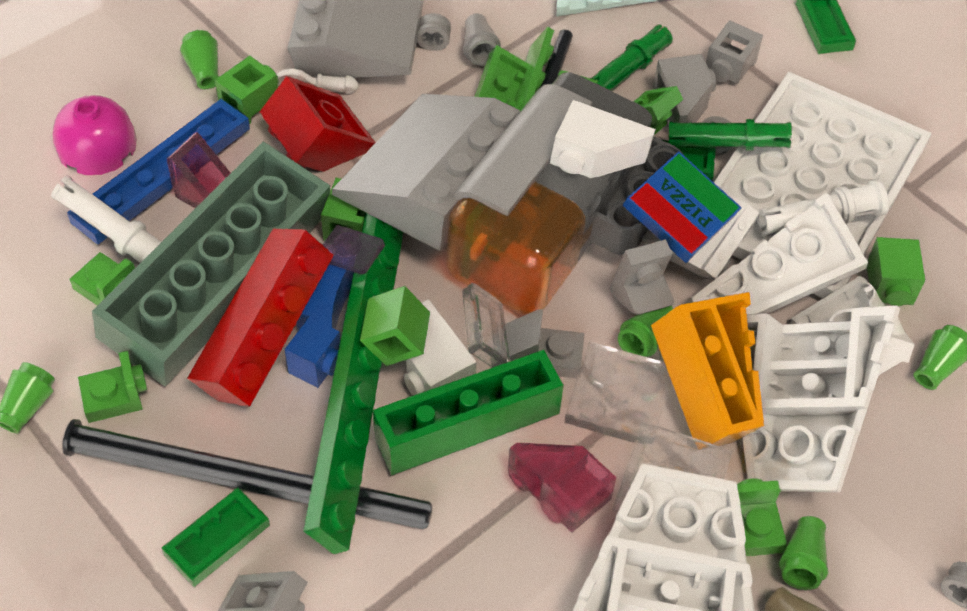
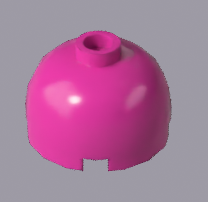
(93, 135)

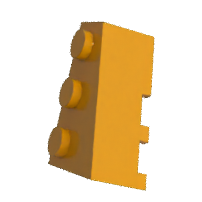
(711, 367)

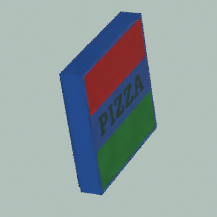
(682, 206)

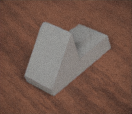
(640, 278)
(561, 346)
(266, 592)

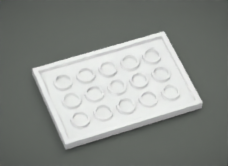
(831, 147)

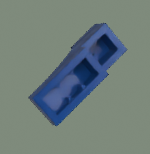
(316, 344)

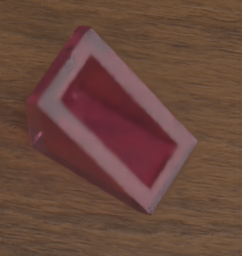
(195, 170)

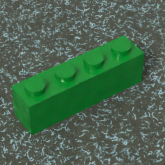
(467, 411)

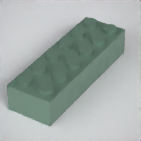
(190, 278)

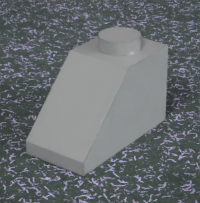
(693, 81)

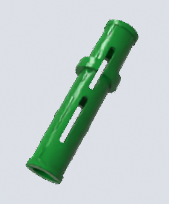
(637, 56)
(731, 134)

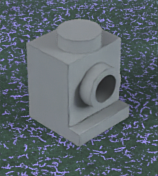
(729, 61)

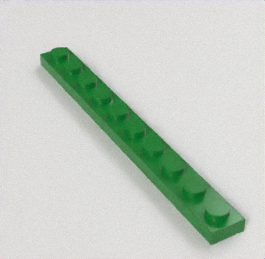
(350, 404)

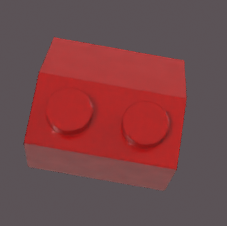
(315, 125)

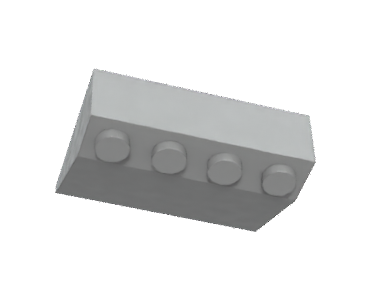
(355, 37)
(423, 162)

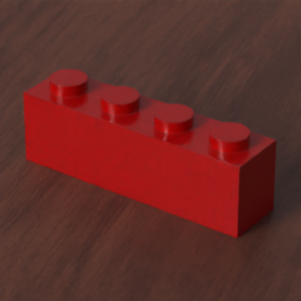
(261, 317)

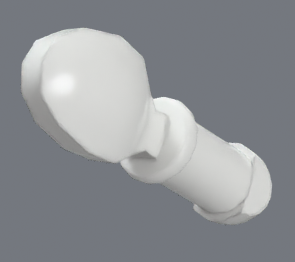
(331, 83)

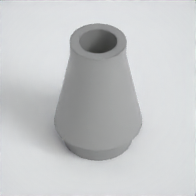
(479, 39)

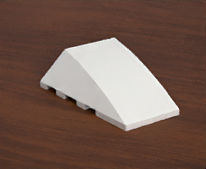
(814, 395)
(673, 548)

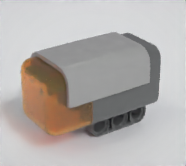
(529, 221)

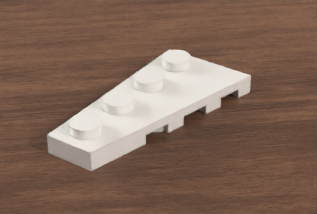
(794, 263)

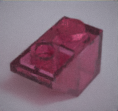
(563, 480)

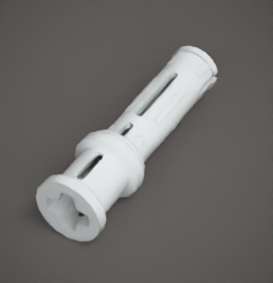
(849, 203)
(128, 236)

